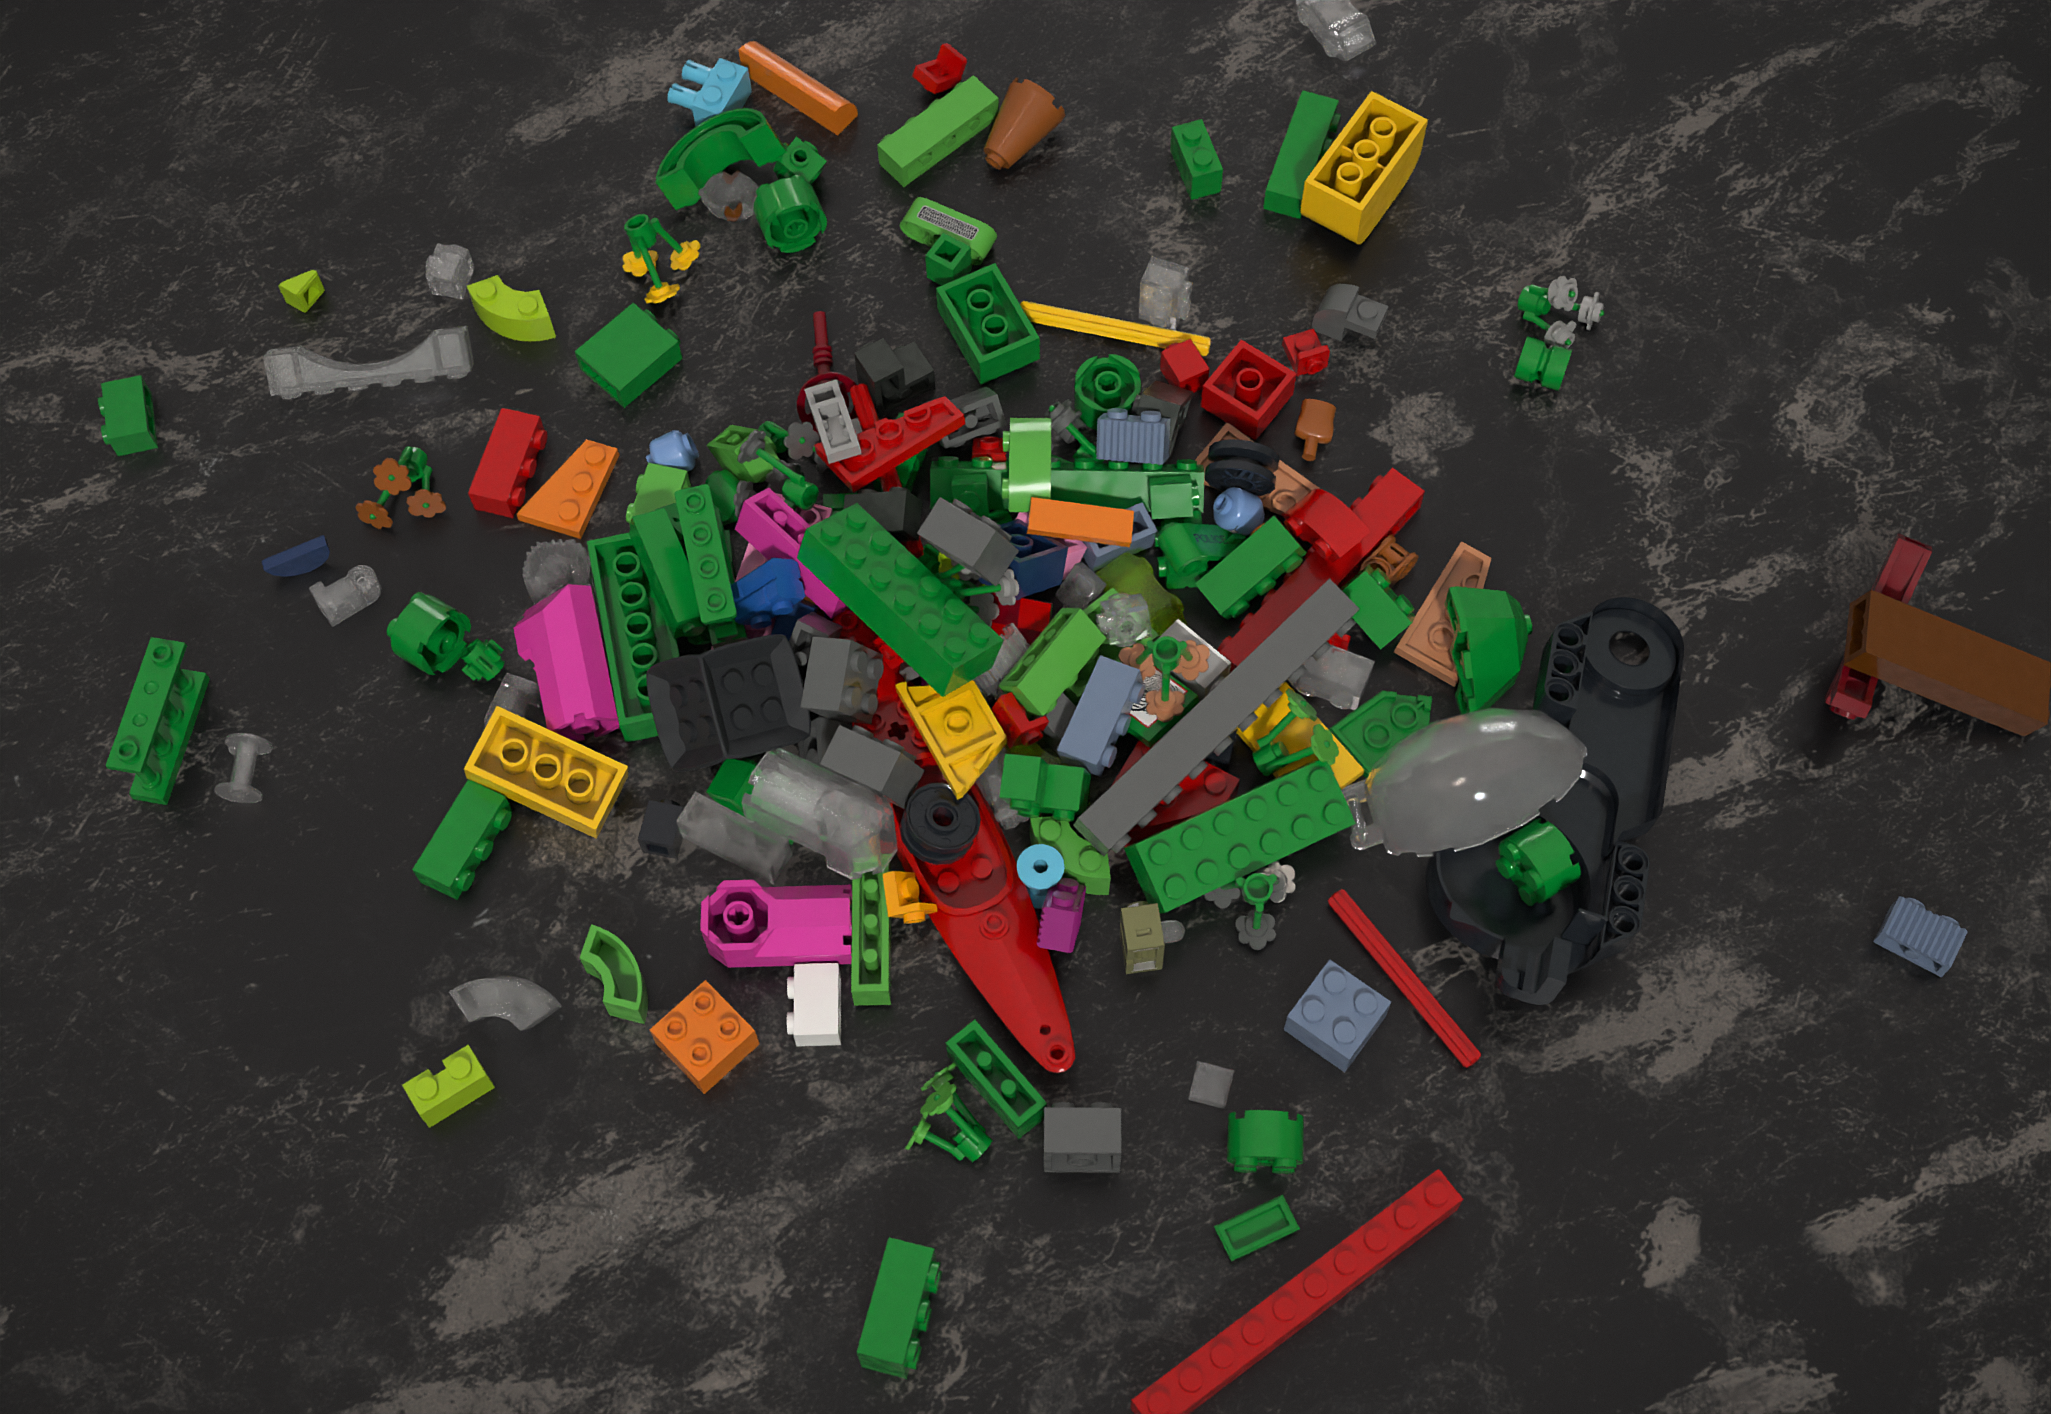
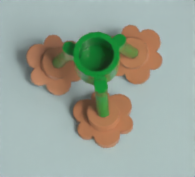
(1166, 655)

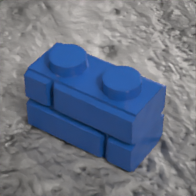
(767, 592)

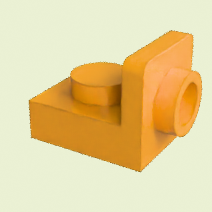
(902, 897)

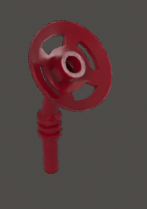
(823, 362)

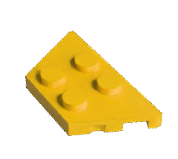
(956, 730)

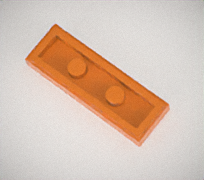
(1080, 522)

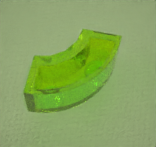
(1135, 576)

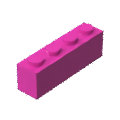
(778, 533)

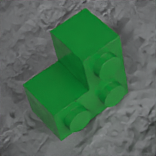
(1036, 787)

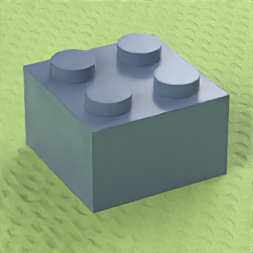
(1337, 1015)

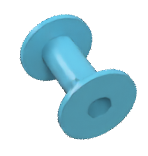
(1039, 870)

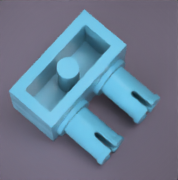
(723, 89)

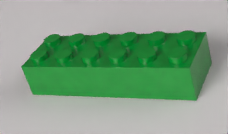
(899, 599)
(632, 630)
(1239, 836)

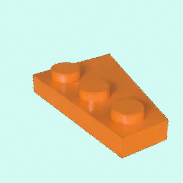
(572, 491)

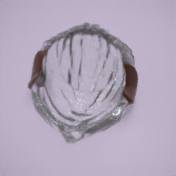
(730, 195)

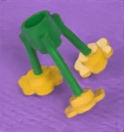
(642, 235)

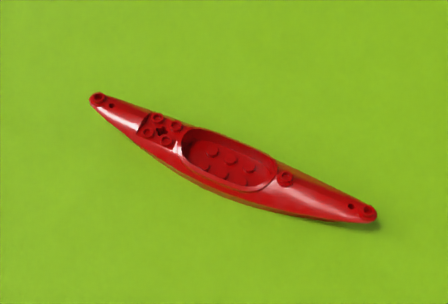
(980, 898)

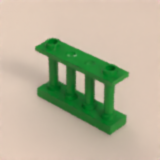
(158, 721)

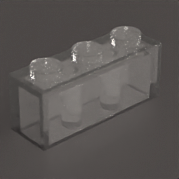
(734, 838)

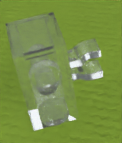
(1336, 677)

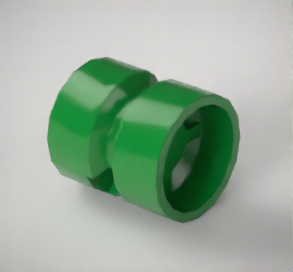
(1542, 363)

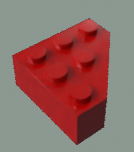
(1198, 795)

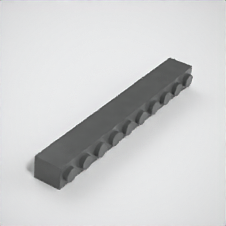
(1215, 718)

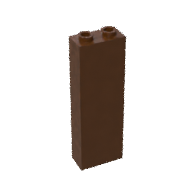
(1947, 663)

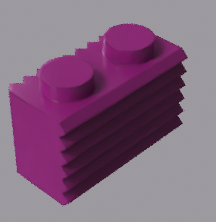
(1061, 916)

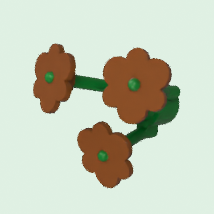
(398, 476)

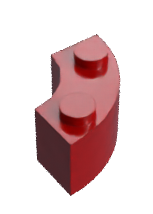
(1325, 524)

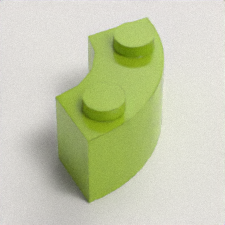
(510, 311)

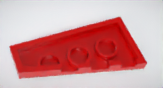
(896, 441)

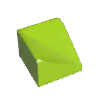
(302, 290)

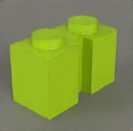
(450, 1089)

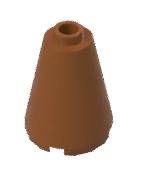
(1021, 123)

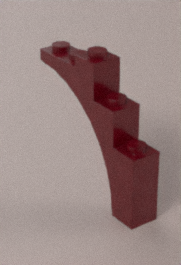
(1852, 690)

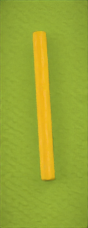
(1111, 327)

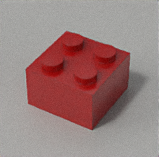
(1248, 389)

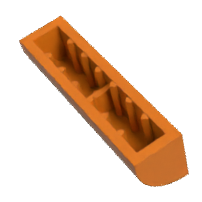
(797, 87)

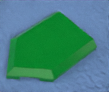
(1380, 724)

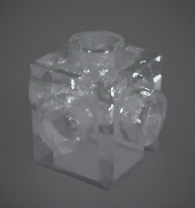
(1124, 619)

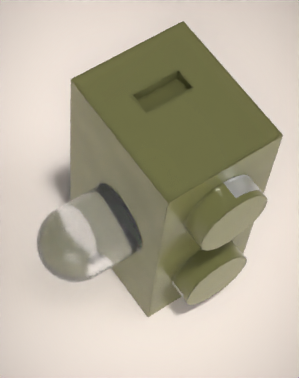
(1145, 936)

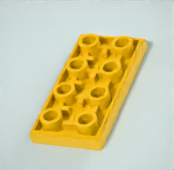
(1297, 737)

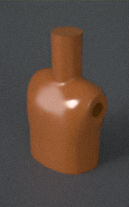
(1315, 425)

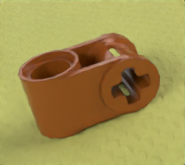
(1392, 560)

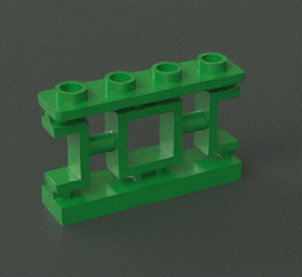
(709, 564)

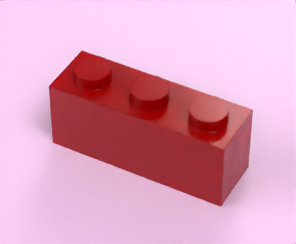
(507, 463)

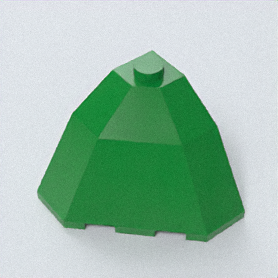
(1485, 644)

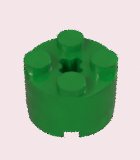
(789, 213)
(1105, 385)
(429, 633)
(1537, 861)
(1265, 1140)

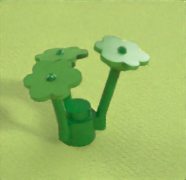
(1275, 756)
(971, 1136)

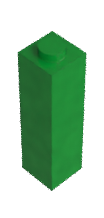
(667, 572)

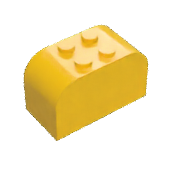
(1364, 168)

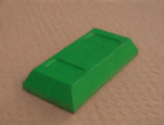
(1257, 1228)

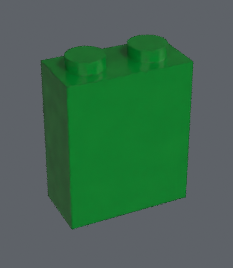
(629, 354)

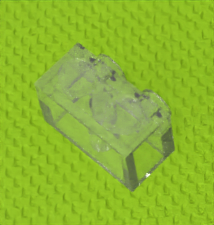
(1164, 293)

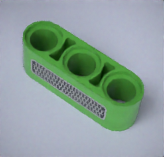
(928, 220)

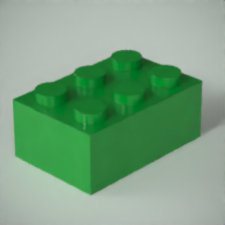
(988, 323)
(899, 1308)

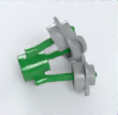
(1561, 293)

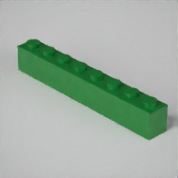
(1081, 482)

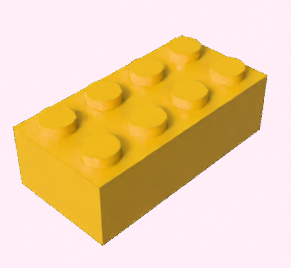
(546, 772)

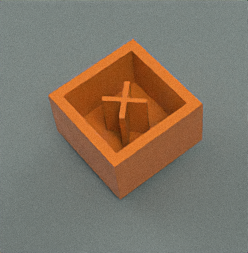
(704, 1036)

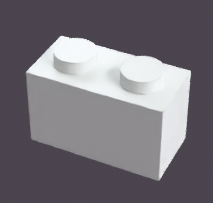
(816, 1004)

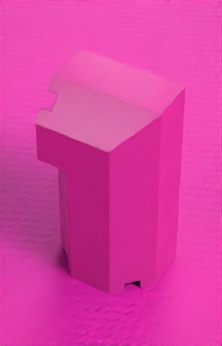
(570, 662)
(777, 924)

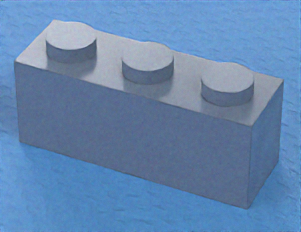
(1101, 716)

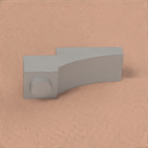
(833, 421)

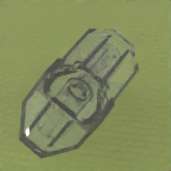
(822, 813)

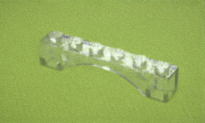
(301, 370)

